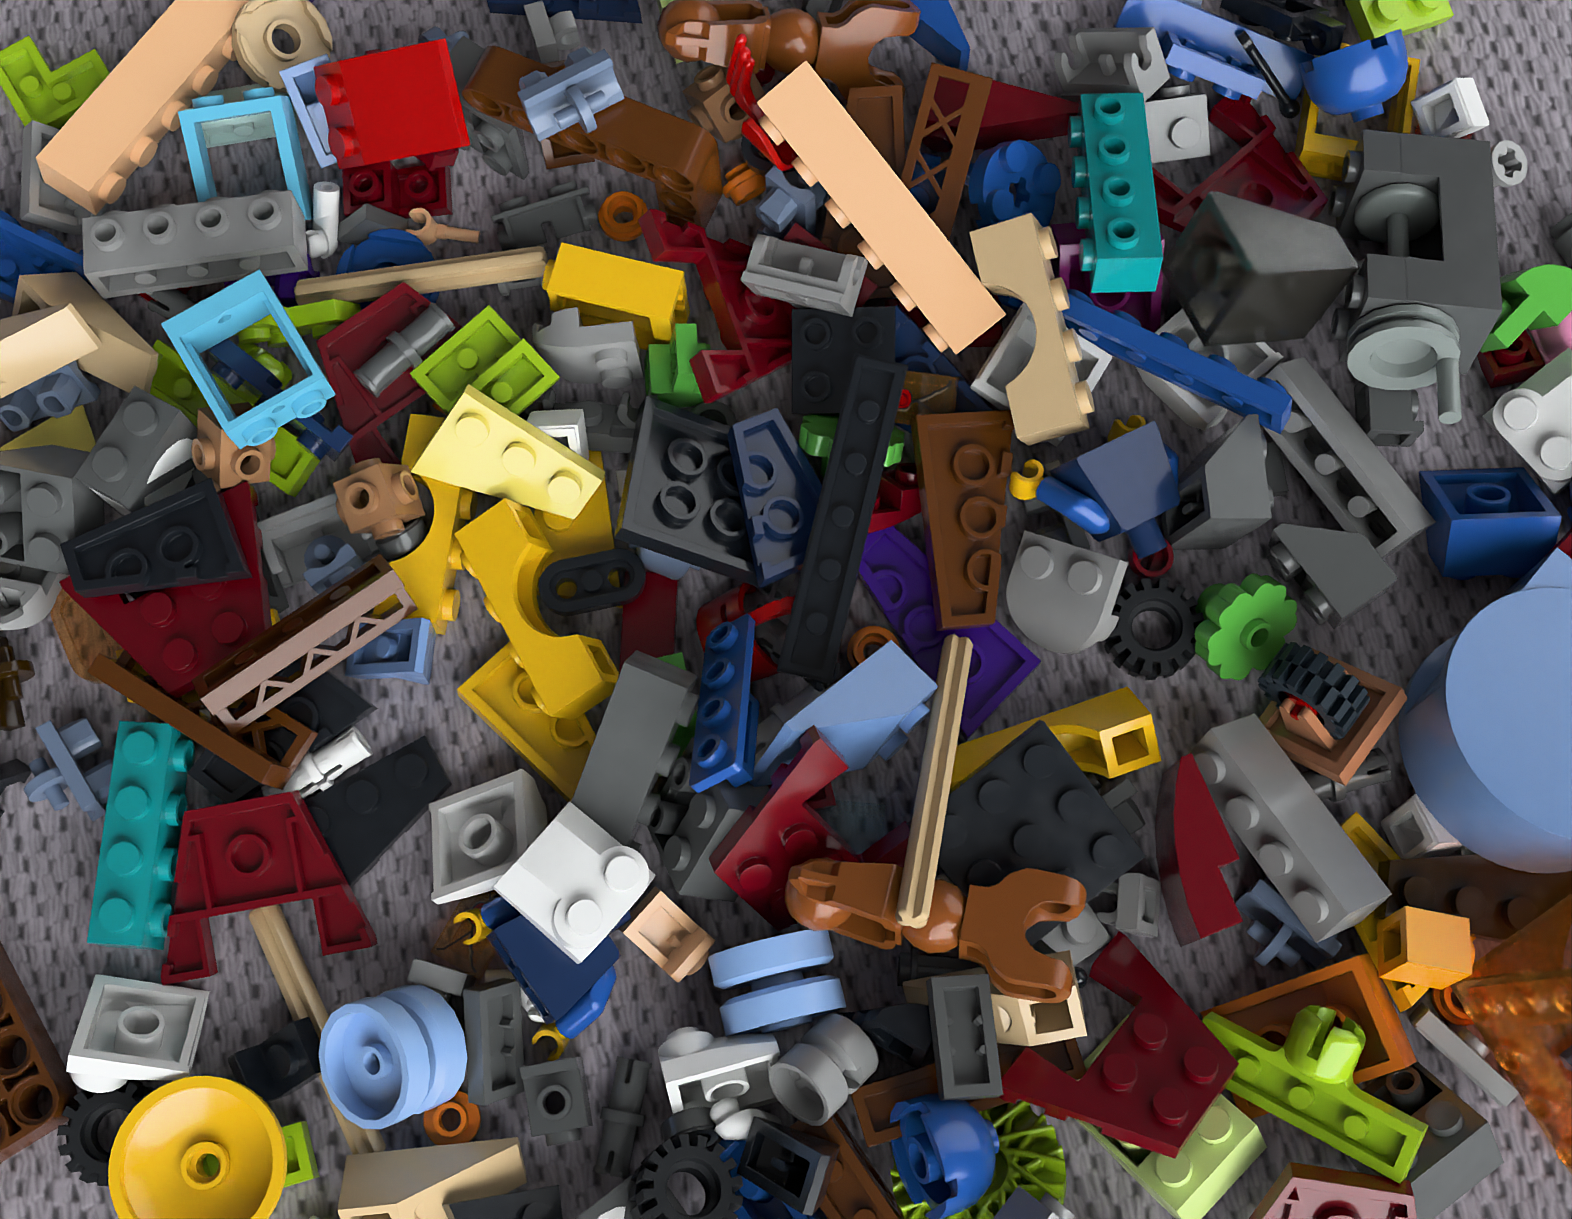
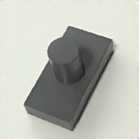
(964, 1037)
(493, 1040)

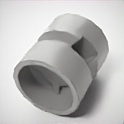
(821, 1072)

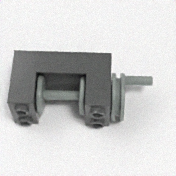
(1439, 288)

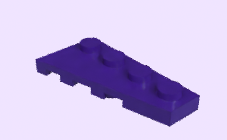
(901, 587)

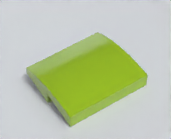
(490, 360)

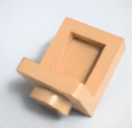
(668, 935)

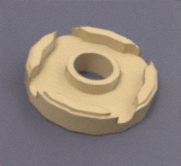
(254, 43)

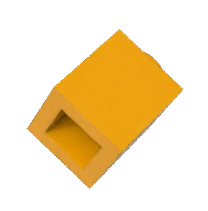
(1424, 948)

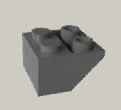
(498, 142)
(1222, 491)
(44, 505)
(1332, 567)
(693, 825)
(1456, 1145)

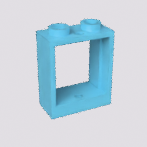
(255, 102)
(224, 316)

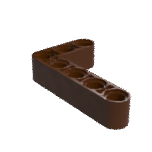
(628, 135)
(42, 1068)

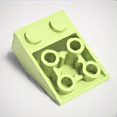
(1203, 1169)

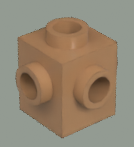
(715, 106)
(220, 457)
(377, 498)

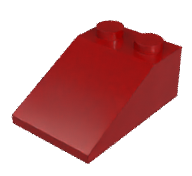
(391, 104)

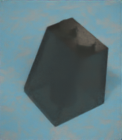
(1255, 271)

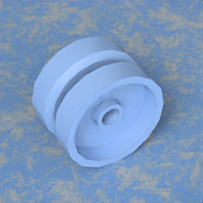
(779, 991)
(392, 1056)

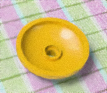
(168, 1134)

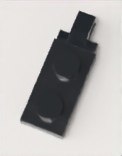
(1292, 22)

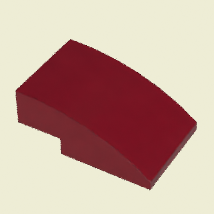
(1191, 853)

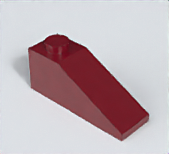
(1008, 115)

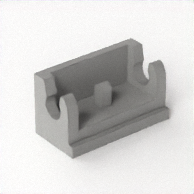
(1112, 62)
(804, 275)
(290, 533)

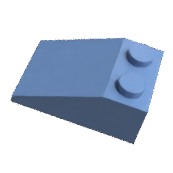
(859, 713)

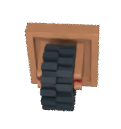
(1326, 710)

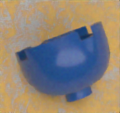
(1357, 76)
(944, 1153)

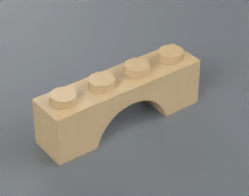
(1047, 394)

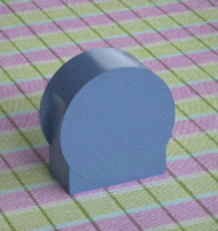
(1494, 725)

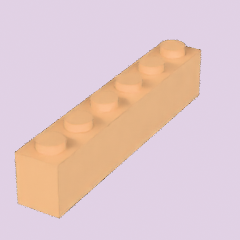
(140, 102)
(880, 208)

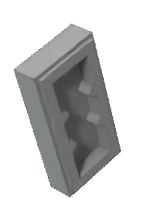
(1465, 1052)

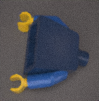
(1111, 486)
(561, 990)

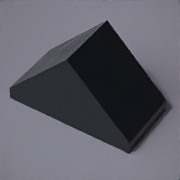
(788, 1164)

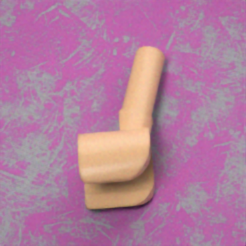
(434, 231)

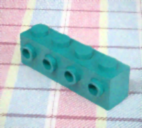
(1117, 193)
(141, 836)

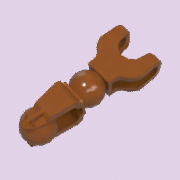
(832, 44)
(986, 926)

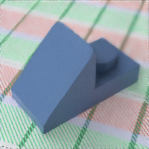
(301, 88)
(399, 652)

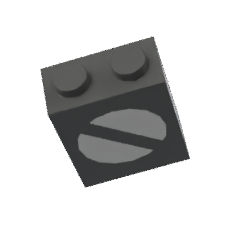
(141, 454)

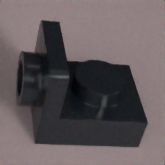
(280, 1062)

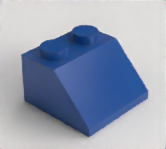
(1487, 521)

